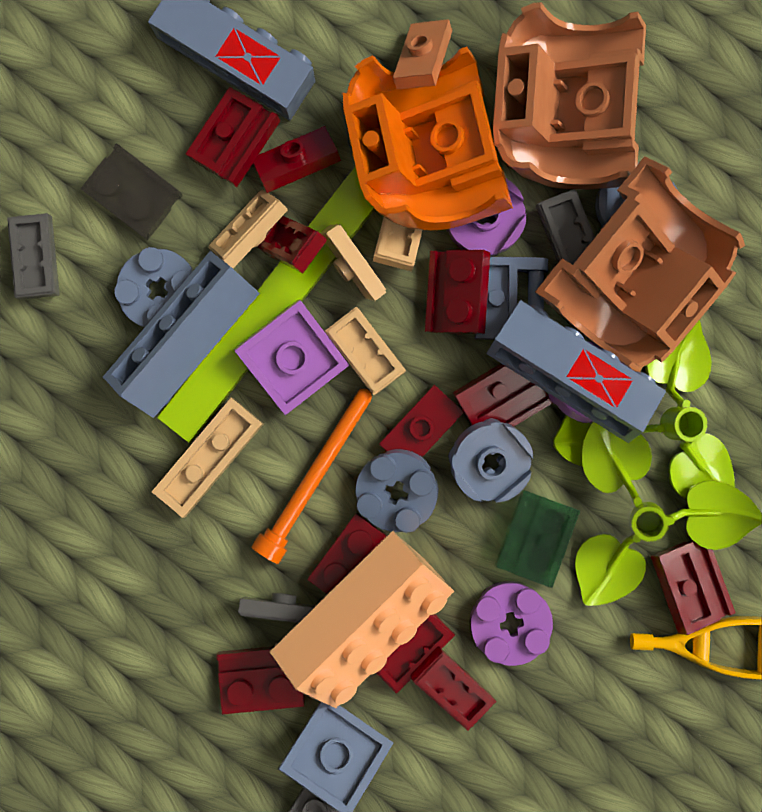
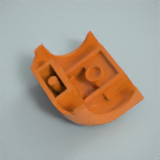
(425, 150)

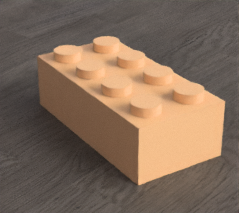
(361, 622)

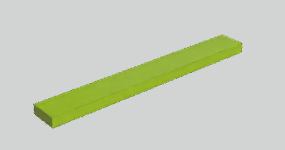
(222, 367)

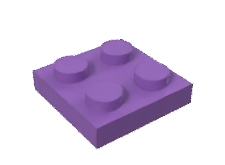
(291, 357)

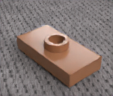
(422, 54)

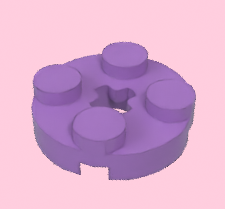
(496, 236)
(497, 643)

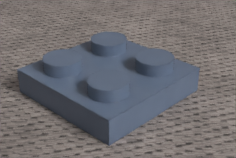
(335, 756)

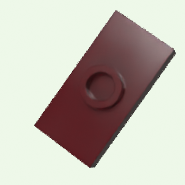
(296, 159)
(292, 243)
(423, 423)
(409, 656)
(453, 688)

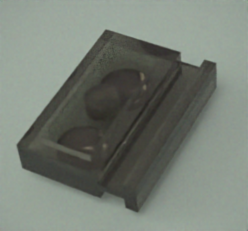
(131, 191)

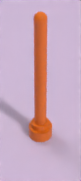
(273, 541)

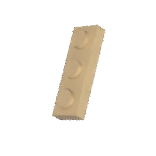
(207, 457)

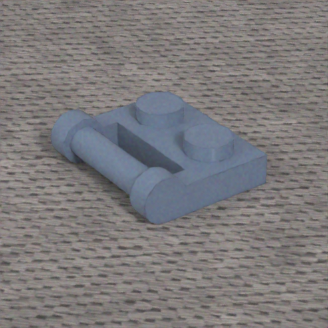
(503, 289)

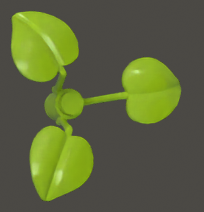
(703, 454)
(609, 569)

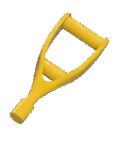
(701, 645)

